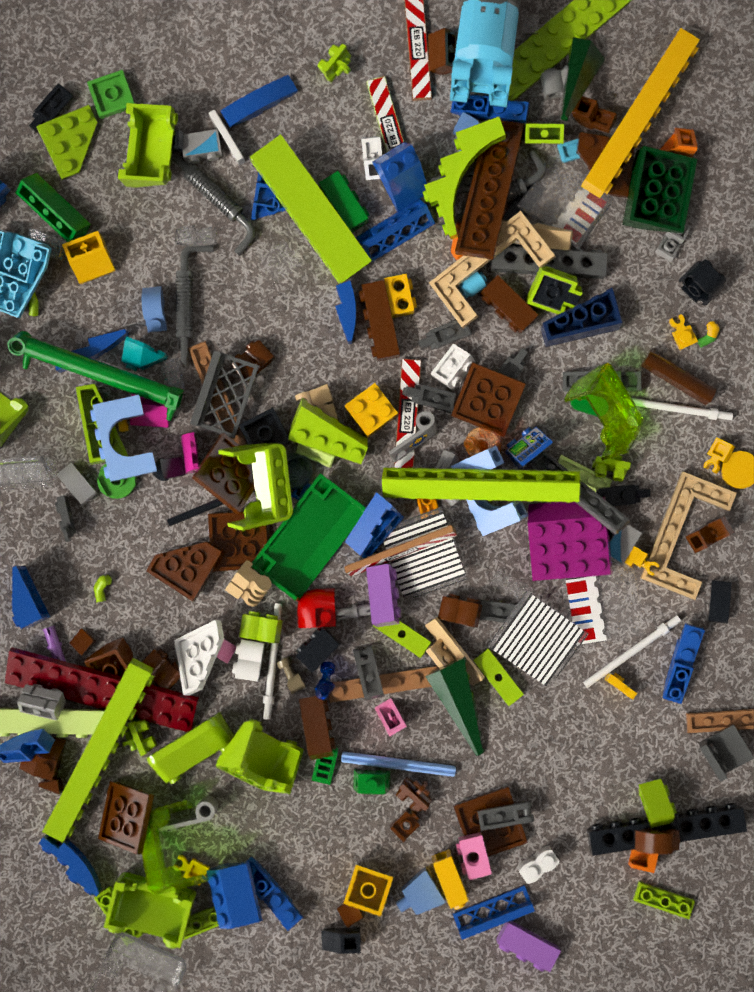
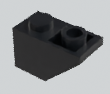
(341, 940)

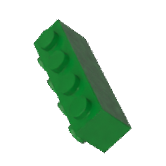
(52, 207)

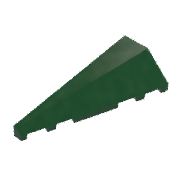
(582, 67)
(454, 691)

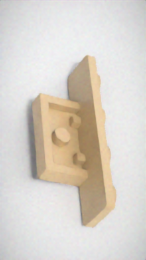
(447, 650)

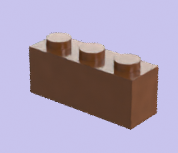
(508, 304)
(317, 727)

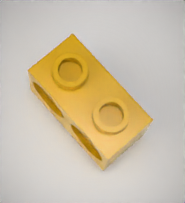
(396, 296)

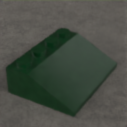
(659, 191)

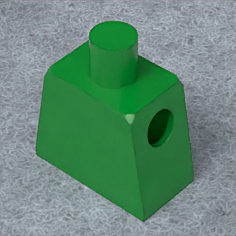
(371, 781)

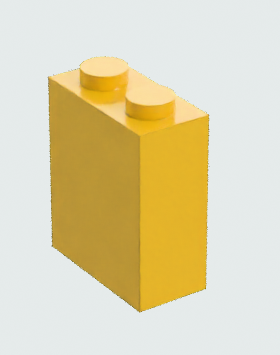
(450, 879)

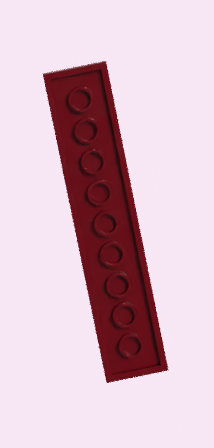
(97, 688)

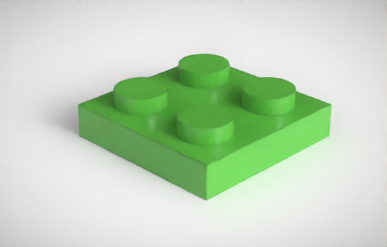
(110, 94)

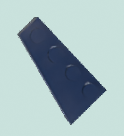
(584, 320)

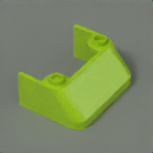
(270, 482)
(191, 748)

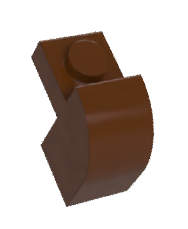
(592, 117)
(709, 534)
(657, 841)

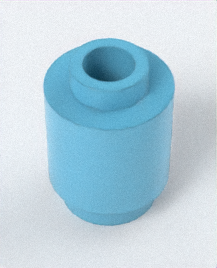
(473, 284)

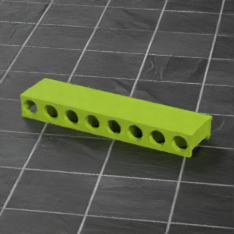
(310, 209)

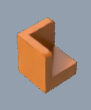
(643, 861)

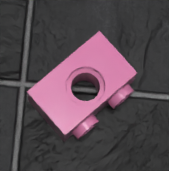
(478, 867)

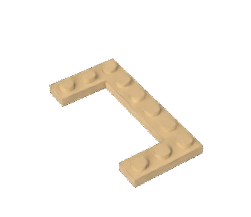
(446, 283)
(685, 490)

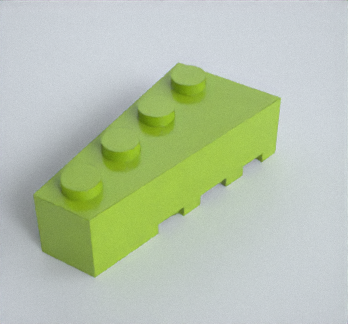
(87, 397)
(325, 433)

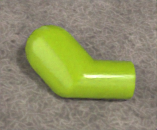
(33, 305)
(99, 587)

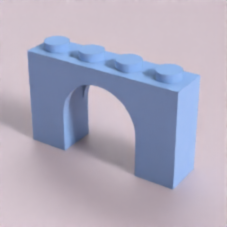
(107, 416)
(488, 516)

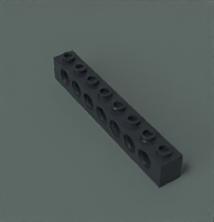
(734, 824)

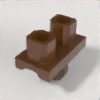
(416, 792)

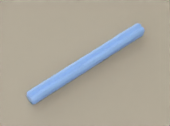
(399, 764)

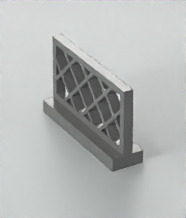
(208, 389)

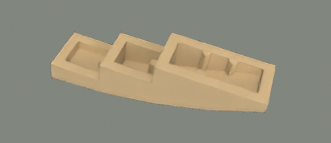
(553, 236)

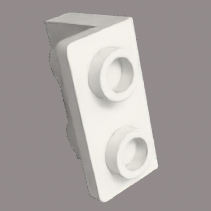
(453, 367)

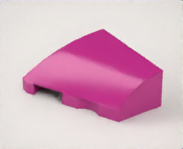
(190, 451)

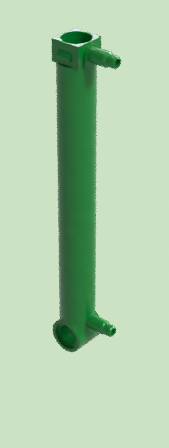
(95, 370)

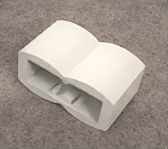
(249, 660)
(542, 861)

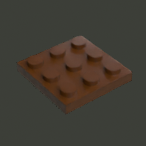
(488, 398)
(226, 476)
(235, 543)
(126, 817)
(495, 839)

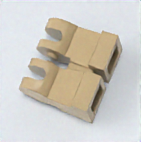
(320, 398)
(249, 585)

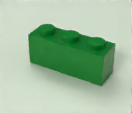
(344, 201)

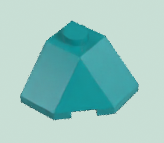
(140, 355)

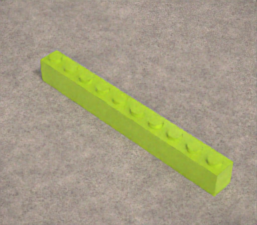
(481, 484)
(98, 749)

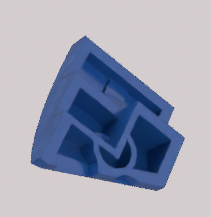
(265, 201)

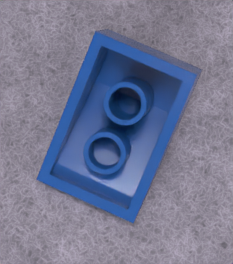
(401, 175)
(26, 600)

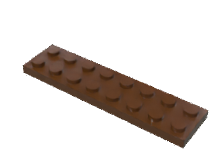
(489, 195)

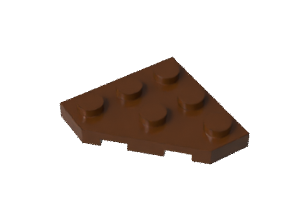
(590, 148)
(186, 568)

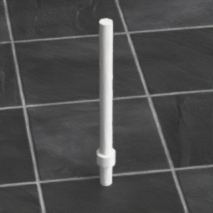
(711, 413)
(662, 630)
(268, 698)

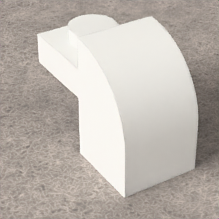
(371, 150)

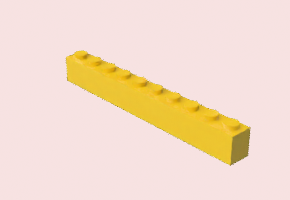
(639, 114)

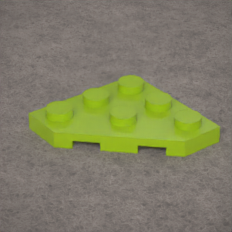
(68, 139)

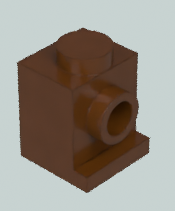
(397, 825)

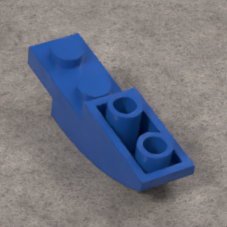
(480, 108)
(682, 663)
(79, 868)
(274, 896)

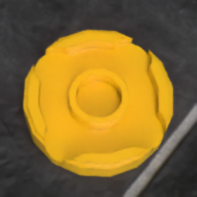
(739, 470)

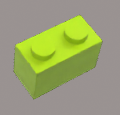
(544, 133)
(656, 803)

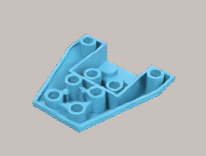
(21, 269)

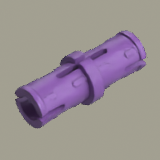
(53, 643)

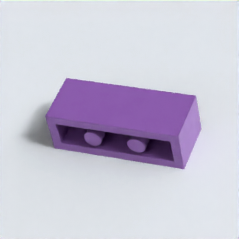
(383, 595)
(528, 946)

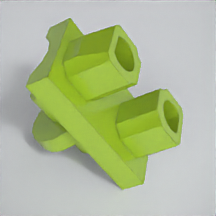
(337, 64)
(613, 464)
(143, 745)

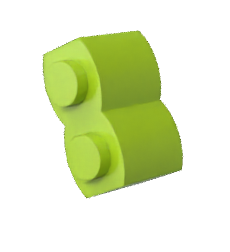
(261, 628)

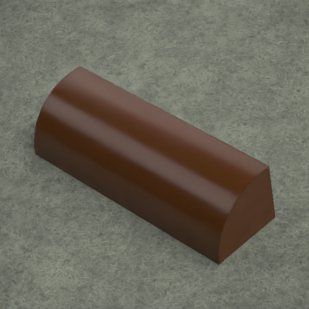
(678, 377)

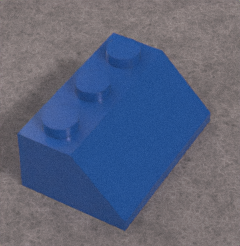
(234, 895)

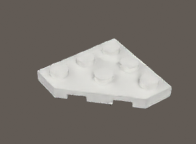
(197, 654)

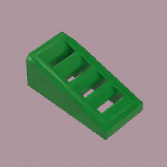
(324, 780)

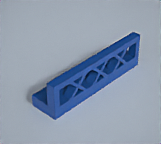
(391, 225)
(496, 919)

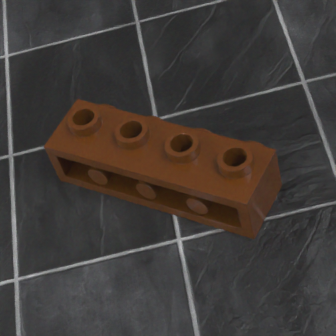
(380, 321)

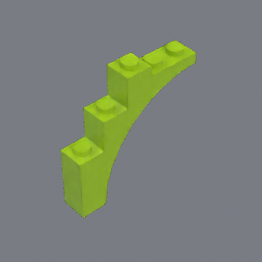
(472, 143)

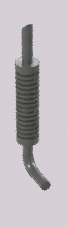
(517, 187)
(218, 198)
(184, 299)

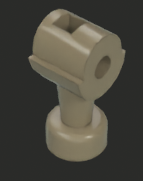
(295, 680)

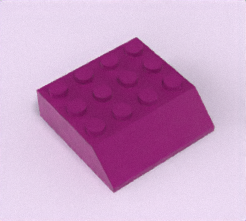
(567, 542)

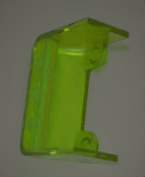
(612, 406)
(158, 877)

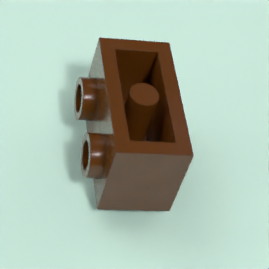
(442, 50)

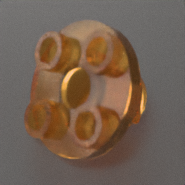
(481, 439)

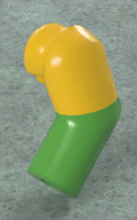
(712, 333)

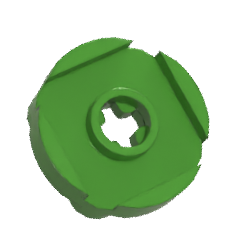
(114, 490)

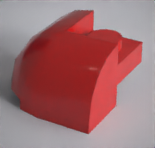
(317, 608)

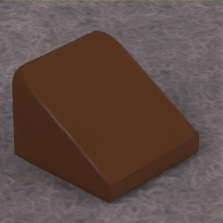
(82, 642)
(54, 786)
(349, 914)

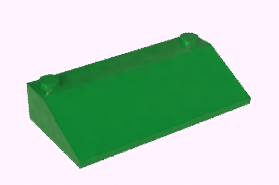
(308, 537)

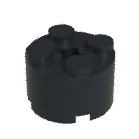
(702, 282)

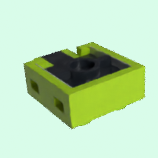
(554, 290)

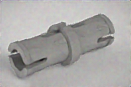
(353, 612)

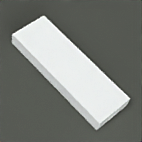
(226, 137)

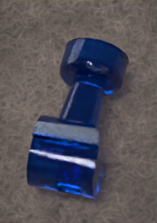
(324, 686)

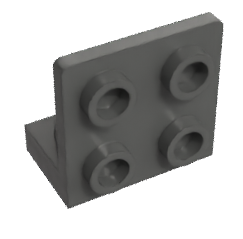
(725, 751)

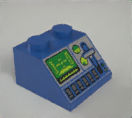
(527, 447)

